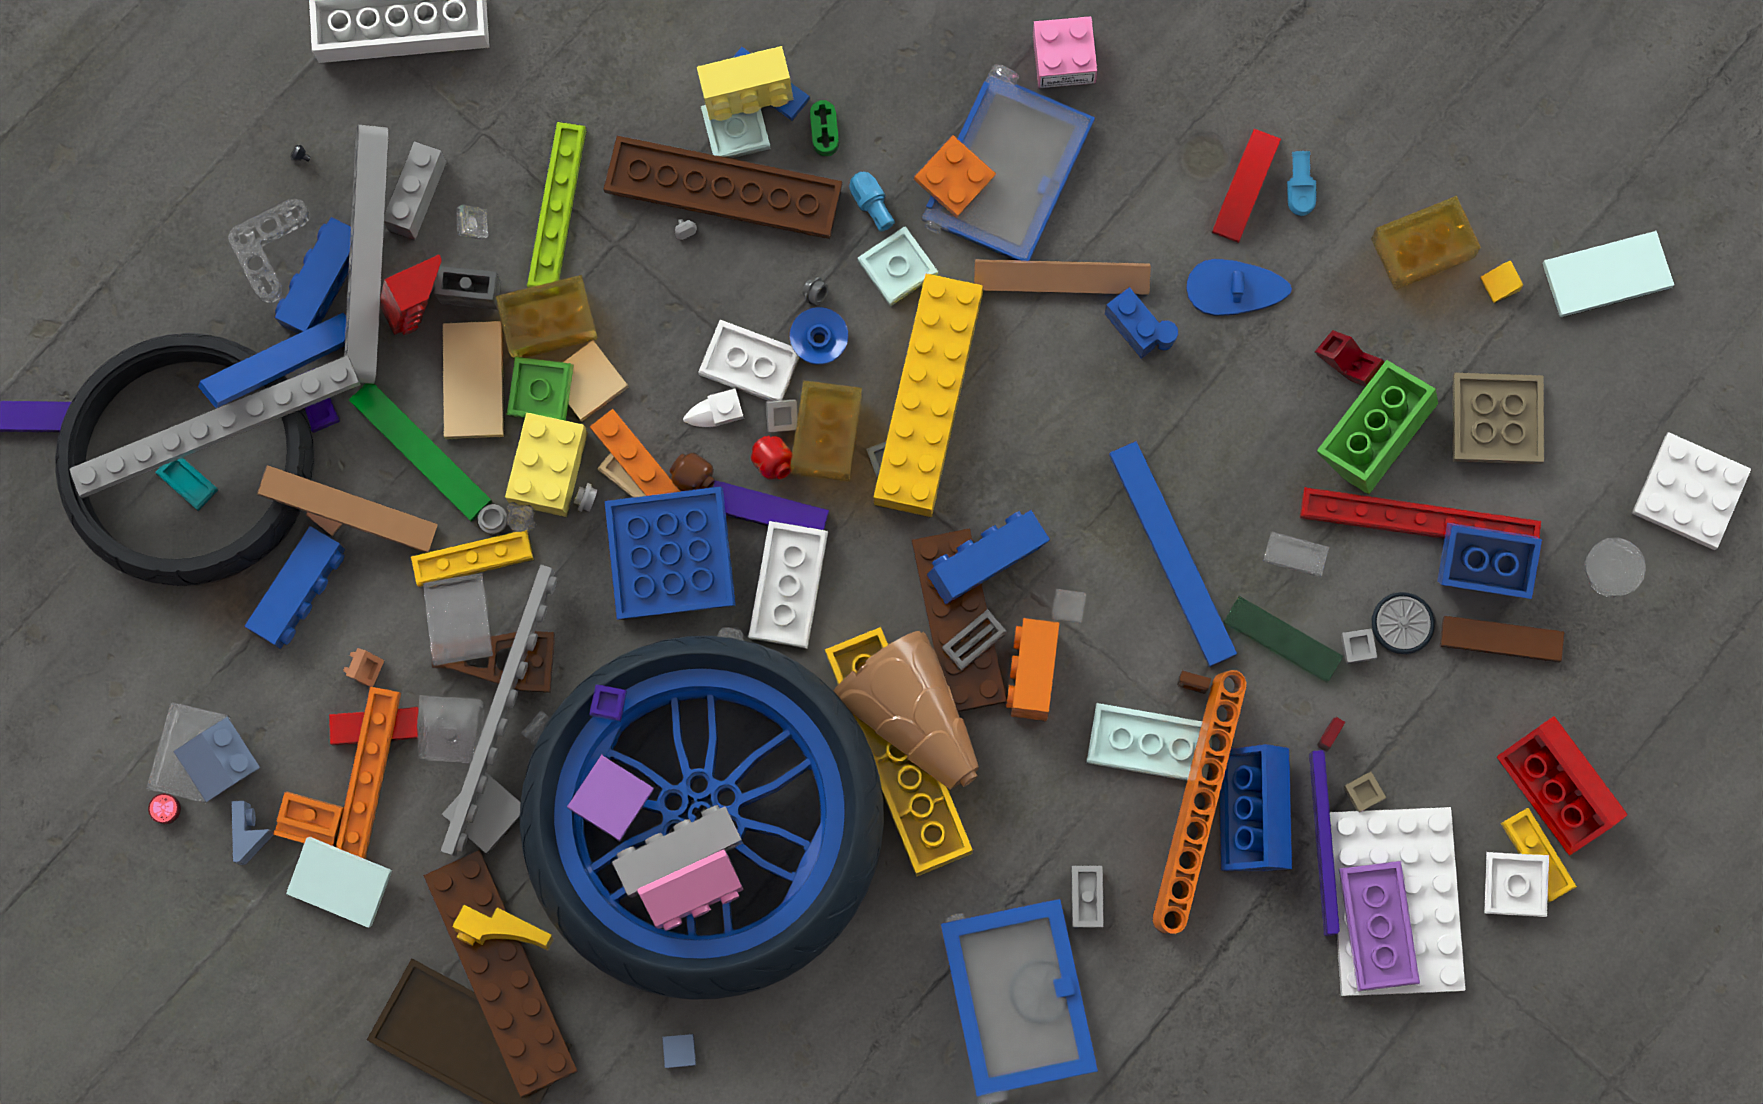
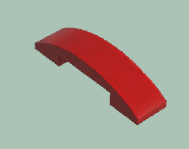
(1246, 185)

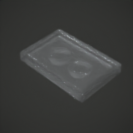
(458, 619)
(180, 727)

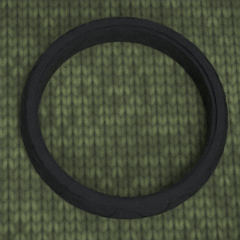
(74, 441)

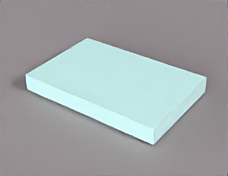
(339, 882)

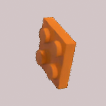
(954, 176)

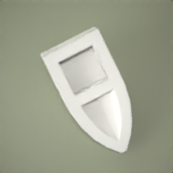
(715, 410)

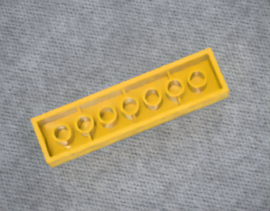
(928, 395)
(914, 798)

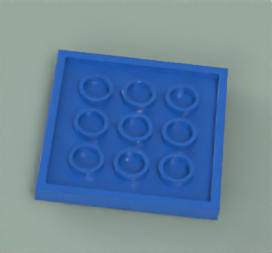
(670, 553)

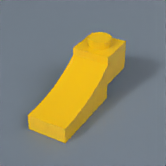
(477, 927)

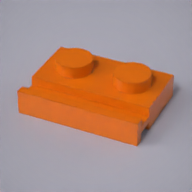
(308, 817)

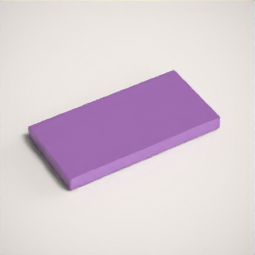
(1379, 926)

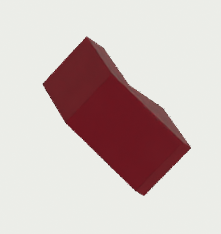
(1348, 359)

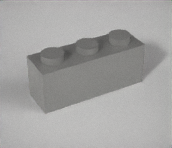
(414, 190)

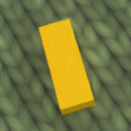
(1530, 839)

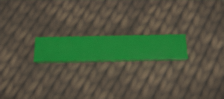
(420, 451)

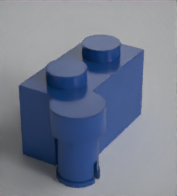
(1139, 325)

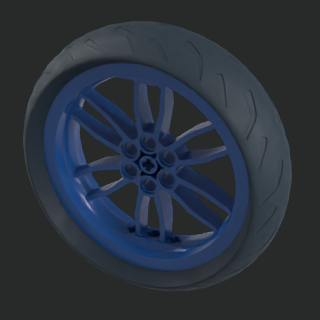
(828, 878)

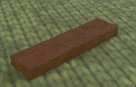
(1502, 639)

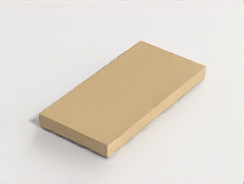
(473, 380)

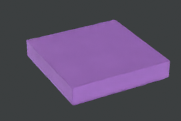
(610, 798)

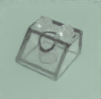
(449, 728)

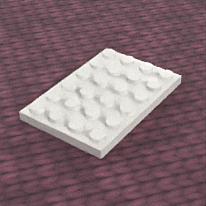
(1427, 856)

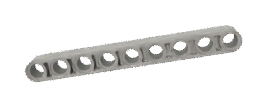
(366, 250)

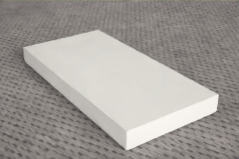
(788, 584)

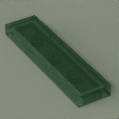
(1283, 639)

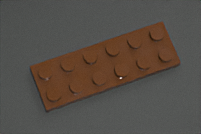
(981, 681)

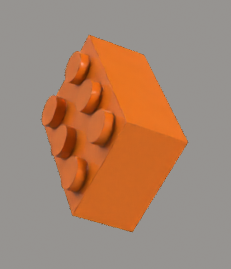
(1033, 669)

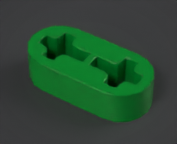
(830, 127)

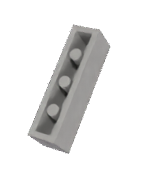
(677, 849)

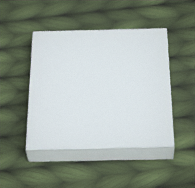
(1516, 884)

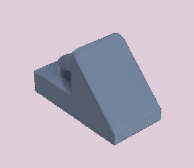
(246, 841)

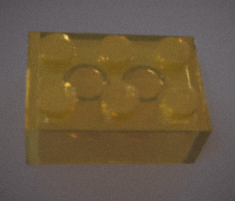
(1425, 242)
(547, 317)
(826, 431)

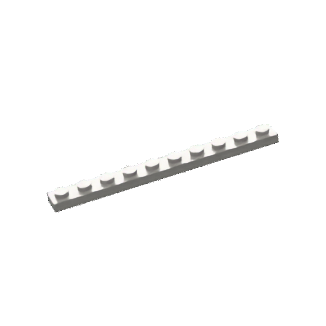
(214, 426)
(496, 722)

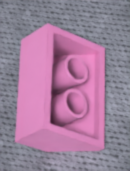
(691, 890)

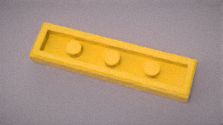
(472, 557)

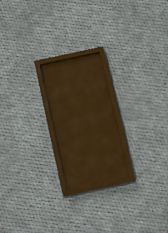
(447, 1036)

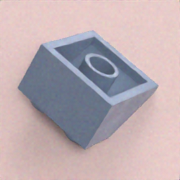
(216, 759)

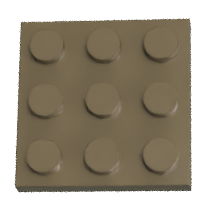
(1498, 418)

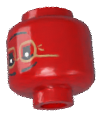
(772, 457)

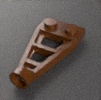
(539, 669)

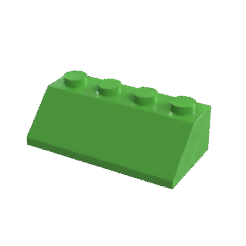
(1378, 426)

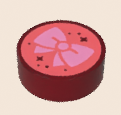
(164, 808)

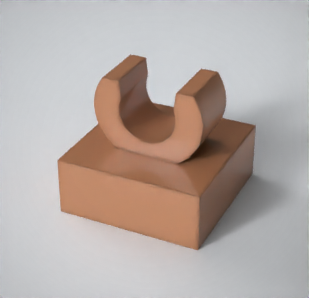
(364, 667)

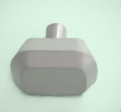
(685, 229)

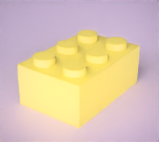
(745, 83)
(546, 464)

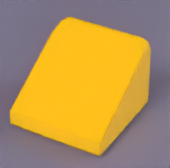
(1502, 282)

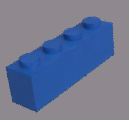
(318, 280)
(988, 556)
(295, 588)

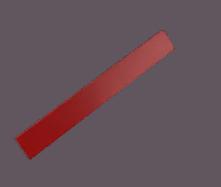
(1402, 515)

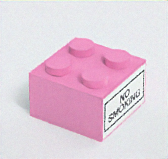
(1064, 52)

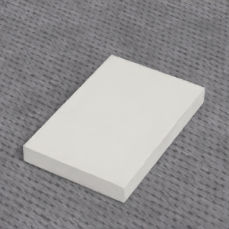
(749, 362)

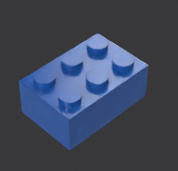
(1489, 560)

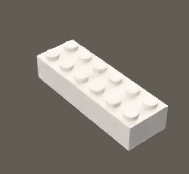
(395, 27)

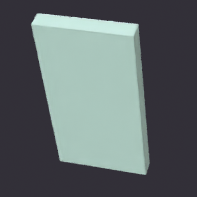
(1608, 274)
(1144, 742)

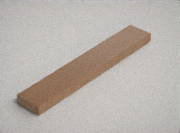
(1062, 276)
(346, 509)

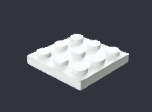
(1691, 491)

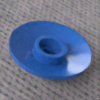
(819, 322)

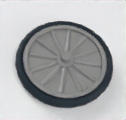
(1403, 623)

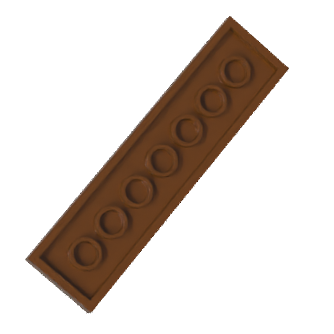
(723, 187)
(502, 980)

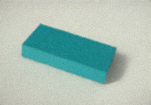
(187, 482)

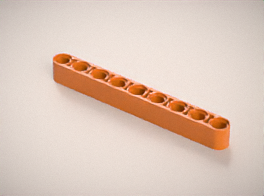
(1189, 812)

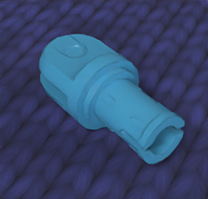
(1302, 187)
(871, 199)

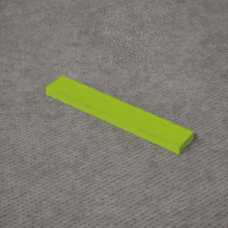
(557, 204)

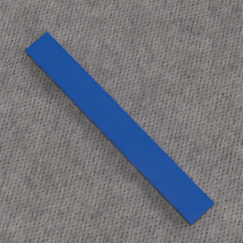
(1173, 554)

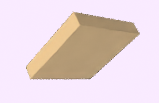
(593, 381)

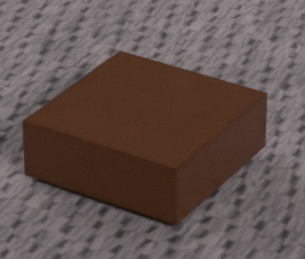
(1194, 682)

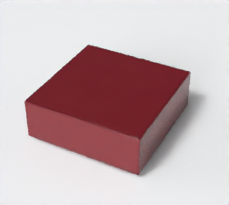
(1330, 734)

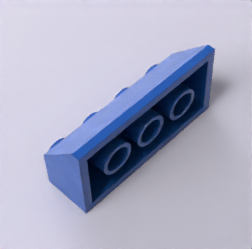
(1256, 810)

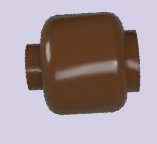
(692, 472)

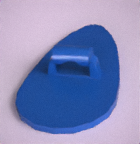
(1234, 287)

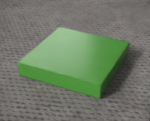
(540, 388)

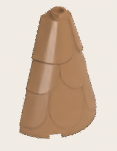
(912, 708)

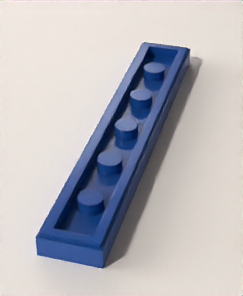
(275, 362)

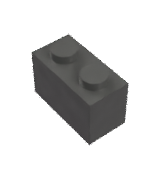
(467, 287)

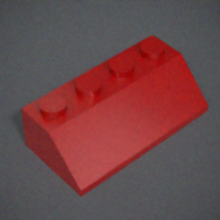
(407, 295)
(1562, 786)

